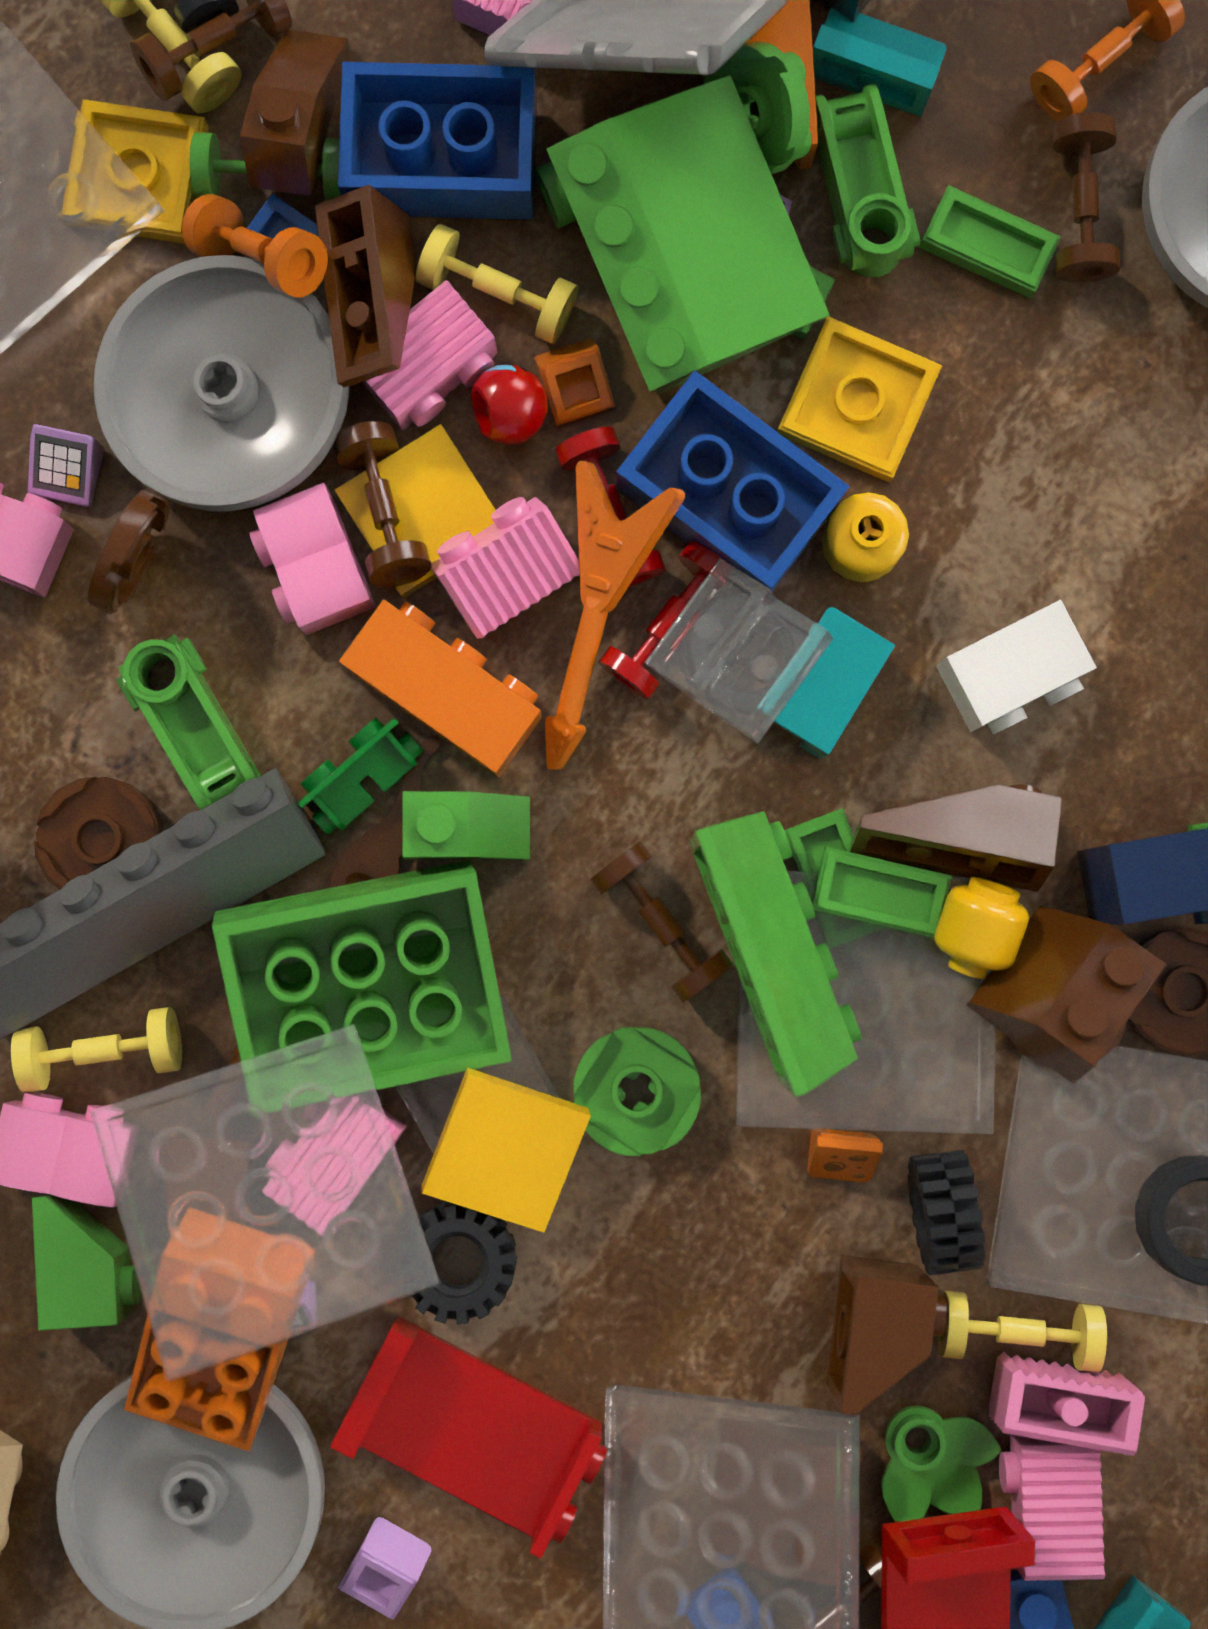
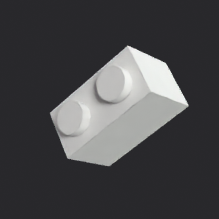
(1016, 667)

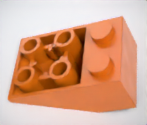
(214, 1402)

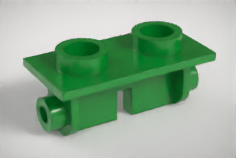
(339, 790)

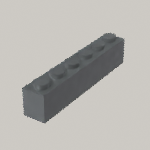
(151, 897)

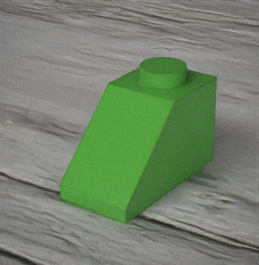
(465, 826)
(79, 1268)

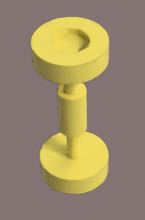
(209, 80)
(439, 258)
(32, 1058)
(1086, 1337)

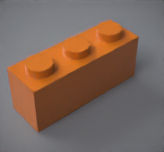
(443, 685)

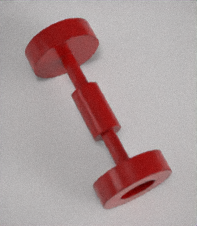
(594, 447)
(628, 670)

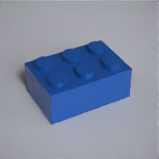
(441, 137)
(743, 482)

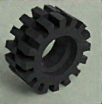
(946, 1212)
(498, 1269)

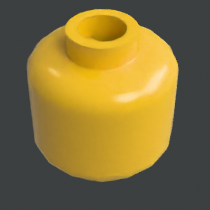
(853, 554)
(981, 927)

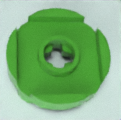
(778, 87)
(644, 1126)

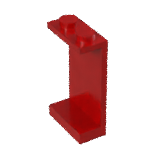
(474, 1433)
(952, 1570)

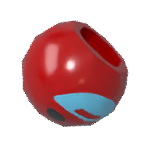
(509, 404)

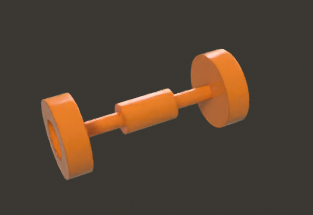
(1060, 89)
(291, 260)

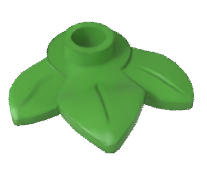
(940, 1469)

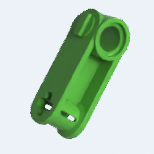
(863, 182)
(187, 720)

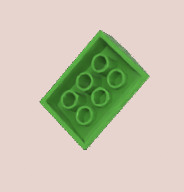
(688, 232)
(774, 950)
(383, 954)

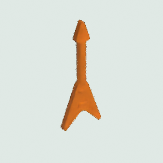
(608, 562)

